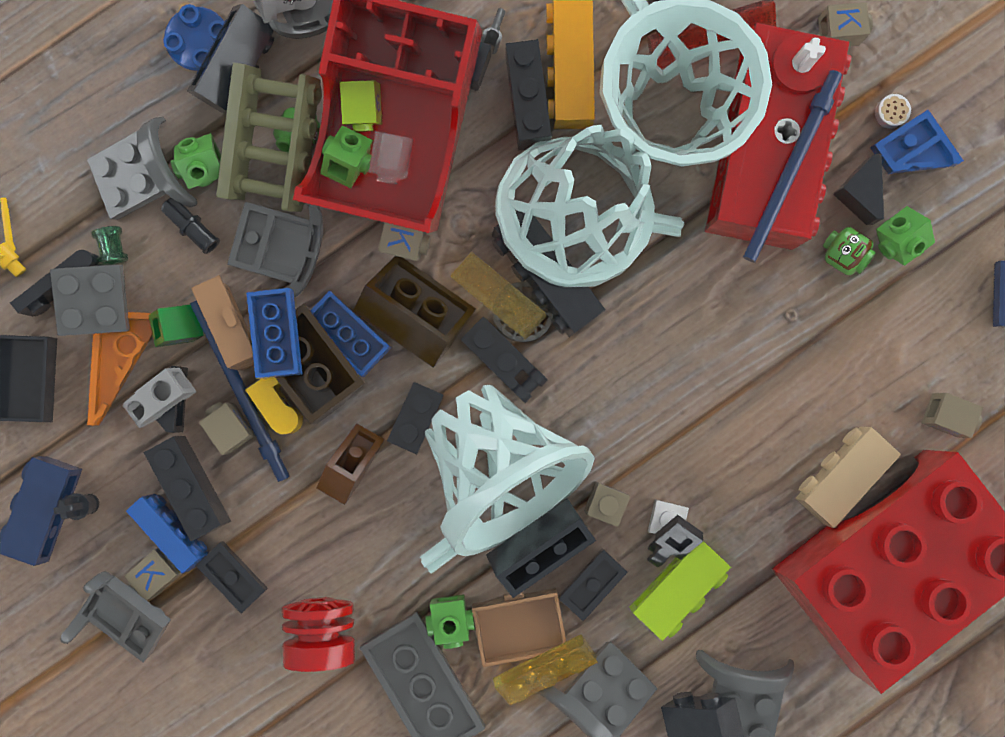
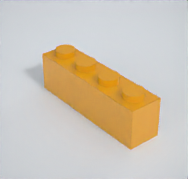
(572, 63)

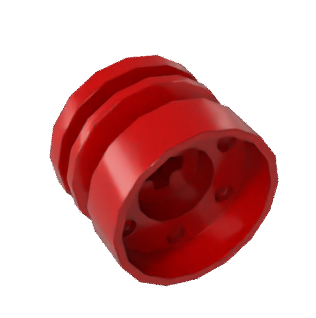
(318, 640)

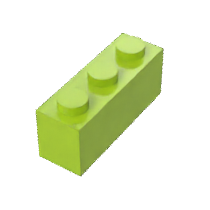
(680, 590)

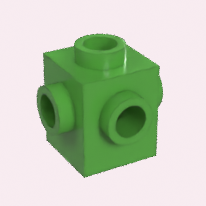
(346, 156)
(197, 161)
(905, 236)
(452, 609)

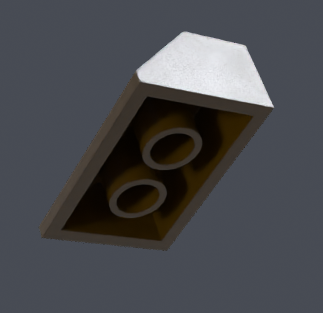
(413, 310)
(326, 373)

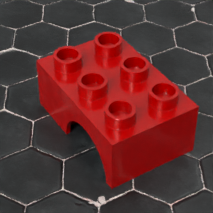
(424, 79)
(904, 571)

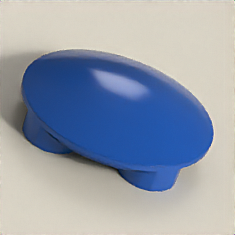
(191, 35)

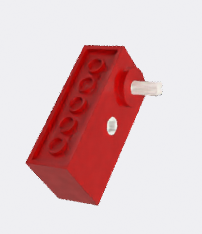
(750, 174)

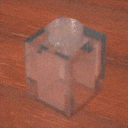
(390, 157)

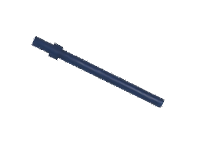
(820, 107)
(268, 448)

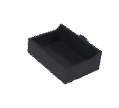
(27, 378)

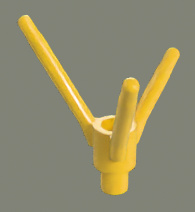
(8, 257)

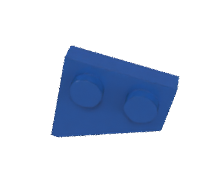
(917, 147)

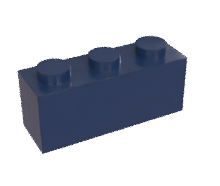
(32, 523)

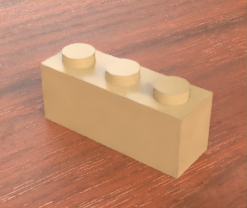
(847, 475)

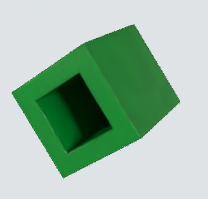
(174, 326)

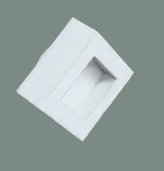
(663, 513)

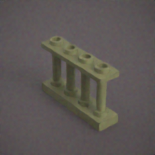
(239, 129)

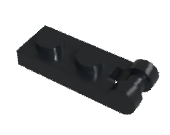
(39, 296)
(502, 358)

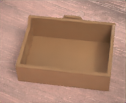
(225, 323)
(518, 626)

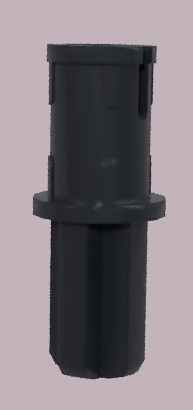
(190, 225)
(77, 506)

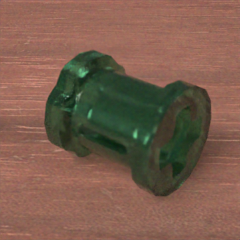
(109, 245)

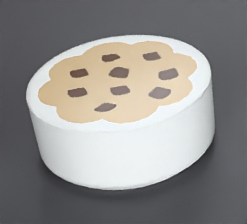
(892, 111)

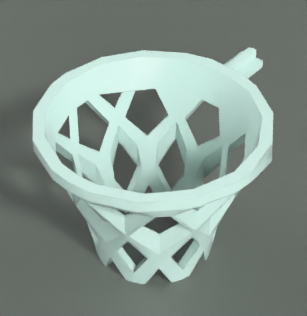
(670, 19)
(637, 219)
(508, 466)

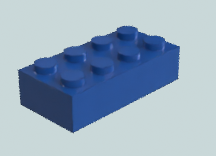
(274, 333)
(350, 334)
(167, 532)

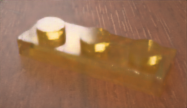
(498, 295)
(545, 670)

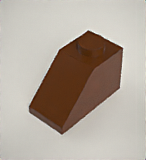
(349, 463)

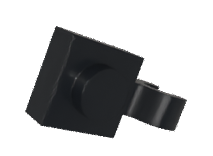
(675, 539)

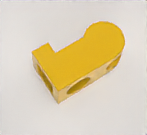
(274, 406)

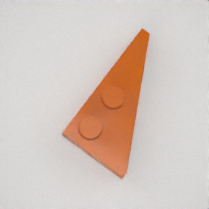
(112, 362)

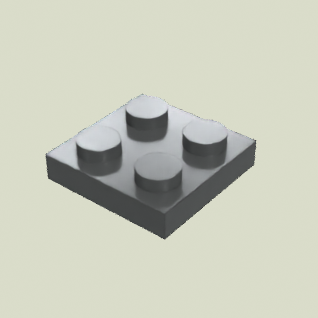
(90, 300)

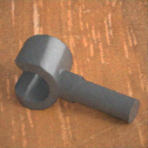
(492, 34)

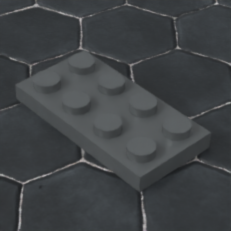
(421, 681)

